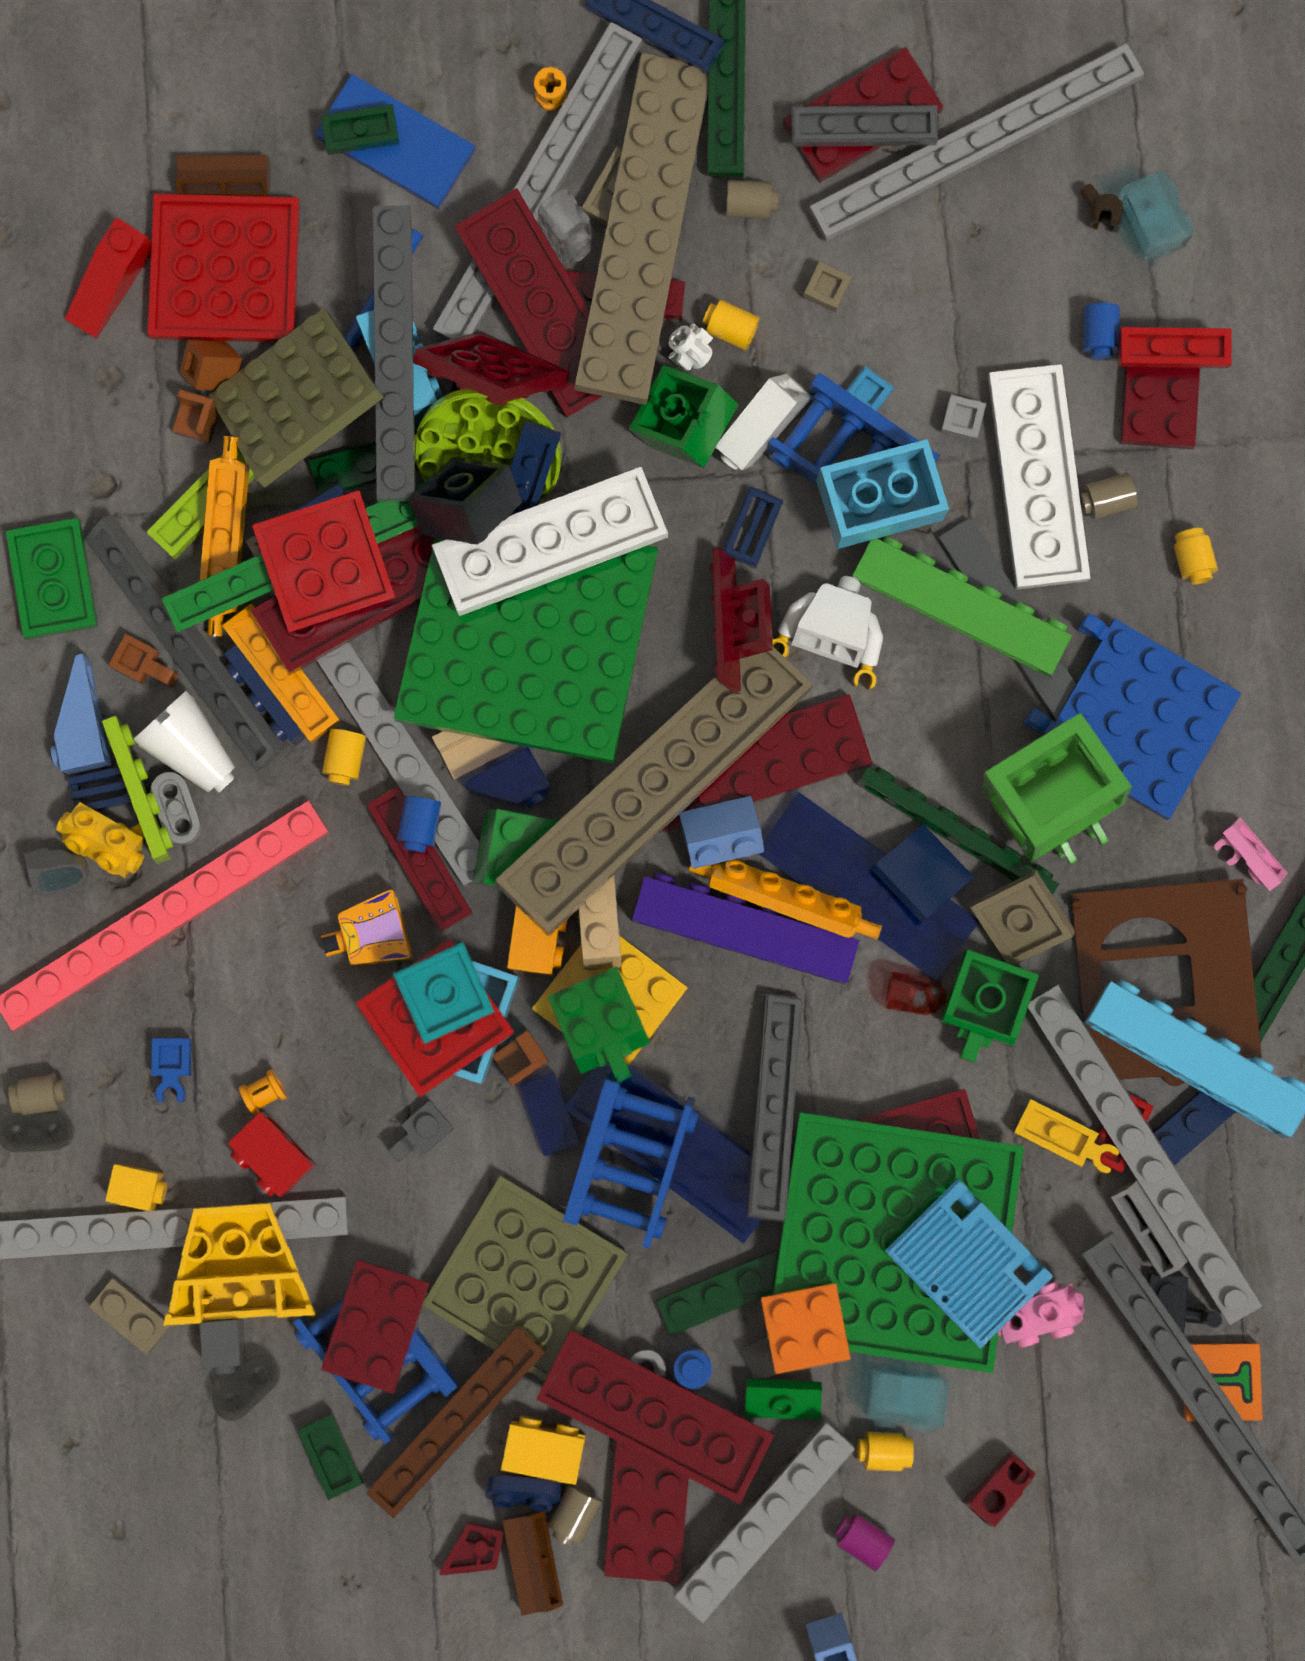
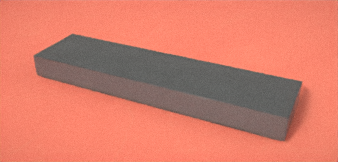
(864, 125)

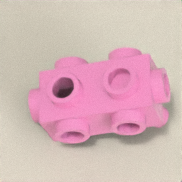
(1049, 1310)

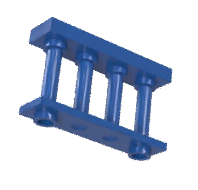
(856, 416)
(594, 1168)
(436, 1378)

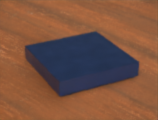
(922, 873)

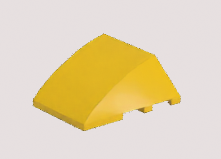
(236, 1268)

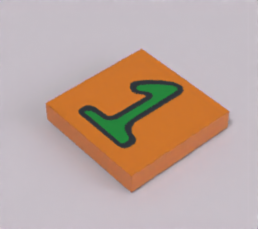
(1238, 1374)

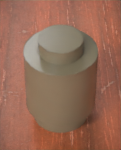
(37, 1094)

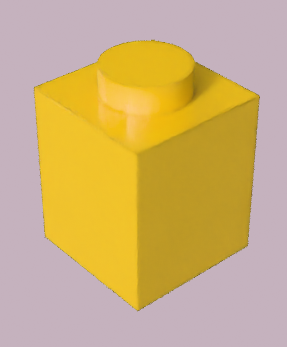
(136, 1187)

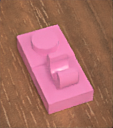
(1261, 863)

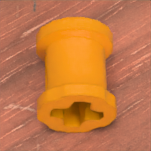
(541, 83)
(262, 1092)

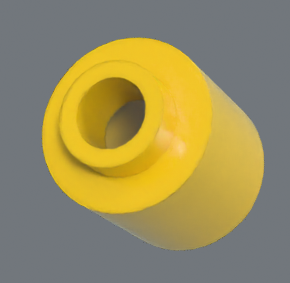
(1195, 556)
(885, 1451)

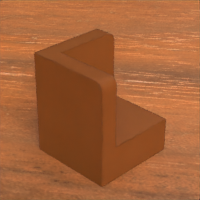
(209, 363)
(195, 417)
(520, 1058)

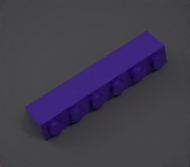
(744, 929)

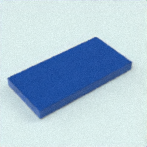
(427, 156)

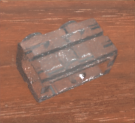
(565, 226)

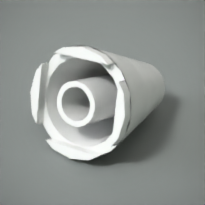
(188, 745)

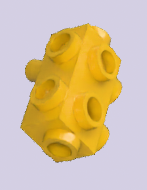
(102, 840)

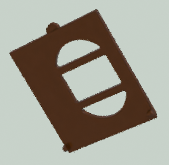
(1219, 950)

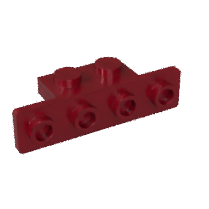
(740, 619)

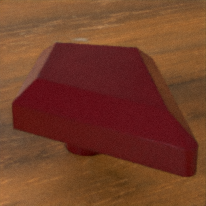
(475, 1550)

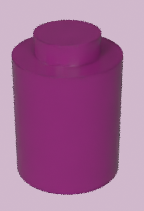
(863, 1541)

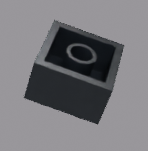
(465, 500)

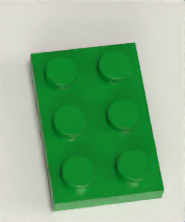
(52, 578)

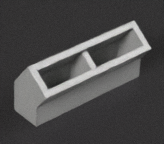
(1154, 1224)

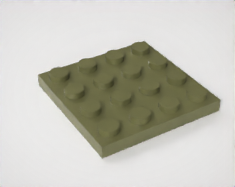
(295, 397)
(524, 1270)

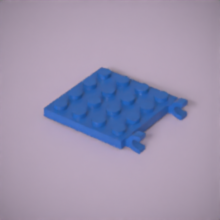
(1147, 711)

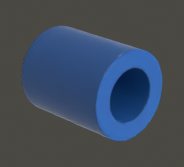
(1101, 330)
(418, 823)
(692, 1367)

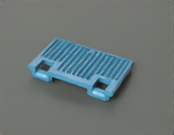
(968, 1263)

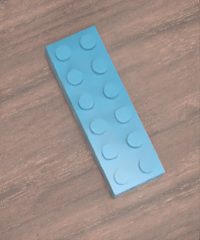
(1197, 1059)

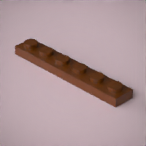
(456, 1421)

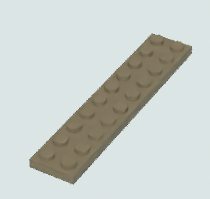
(643, 230)
(650, 789)

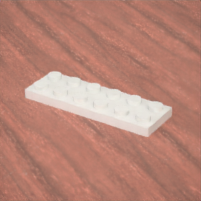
(1038, 476)
(552, 541)

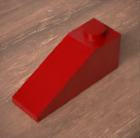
(108, 277)

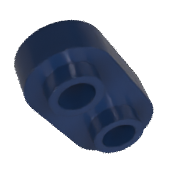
(511, 1490)

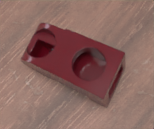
(1000, 1489)

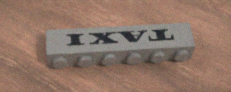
(763, 1520)

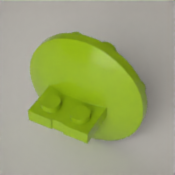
(475, 429)

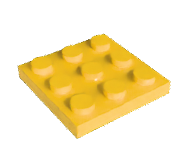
(648, 984)

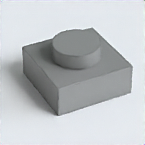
(963, 417)

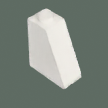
(761, 420)

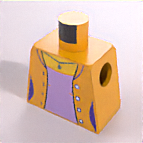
(371, 932)

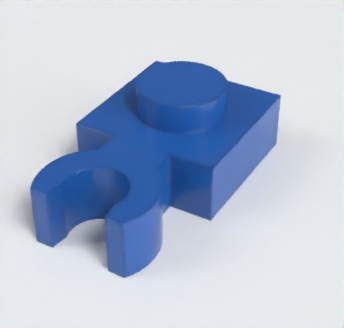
(171, 1060)

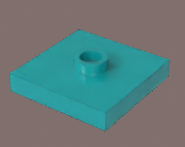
(443, 993)

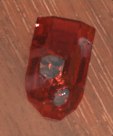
(914, 994)

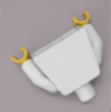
(836, 626)

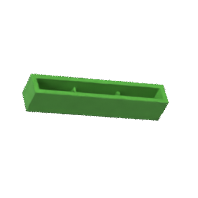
(962, 606)

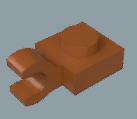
(139, 660)

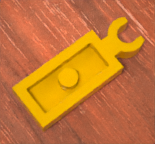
(1062, 1136)

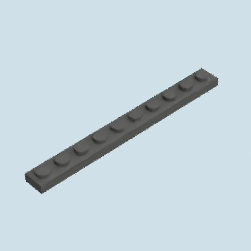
(1199, 1391)

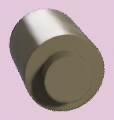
(751, 199)
(1108, 496)
(574, 1515)

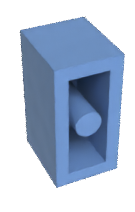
(721, 832)

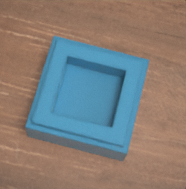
(870, 389)

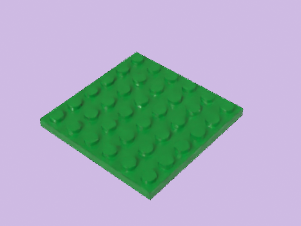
(536, 666)
(853, 1197)

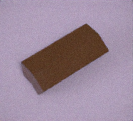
(223, 175)
(532, 1562)

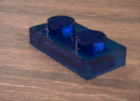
(547, 1114)

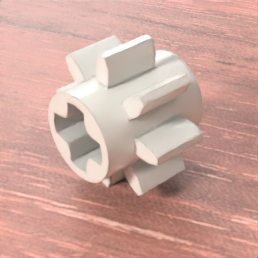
(690, 347)

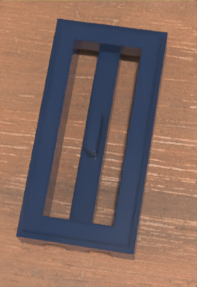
(764, 498)
(77, 794)

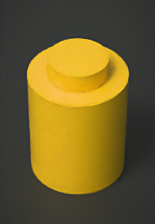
(731, 324)
(343, 756)

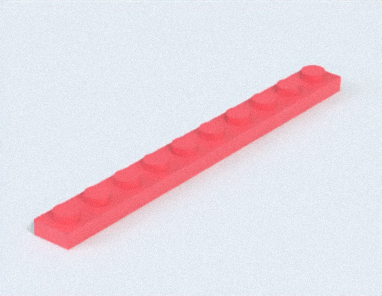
(161, 916)

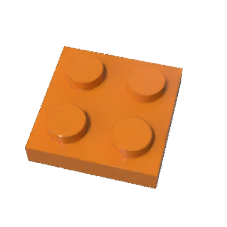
(805, 1328)

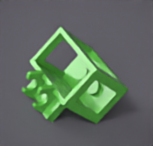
(1057, 789)

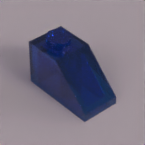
(512, 781)

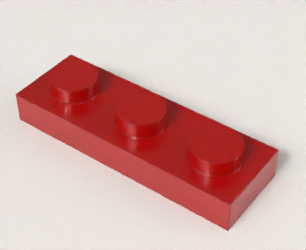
(1175, 347)

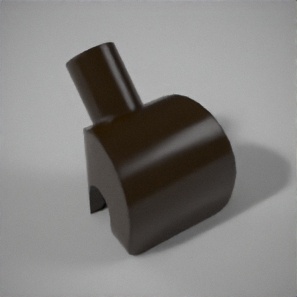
(1103, 207)

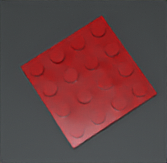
(223, 267)

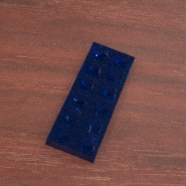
(838, 862)
(710, 1164)

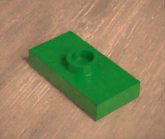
(783, 1399)

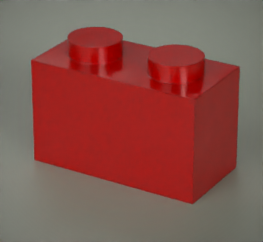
(270, 1155)

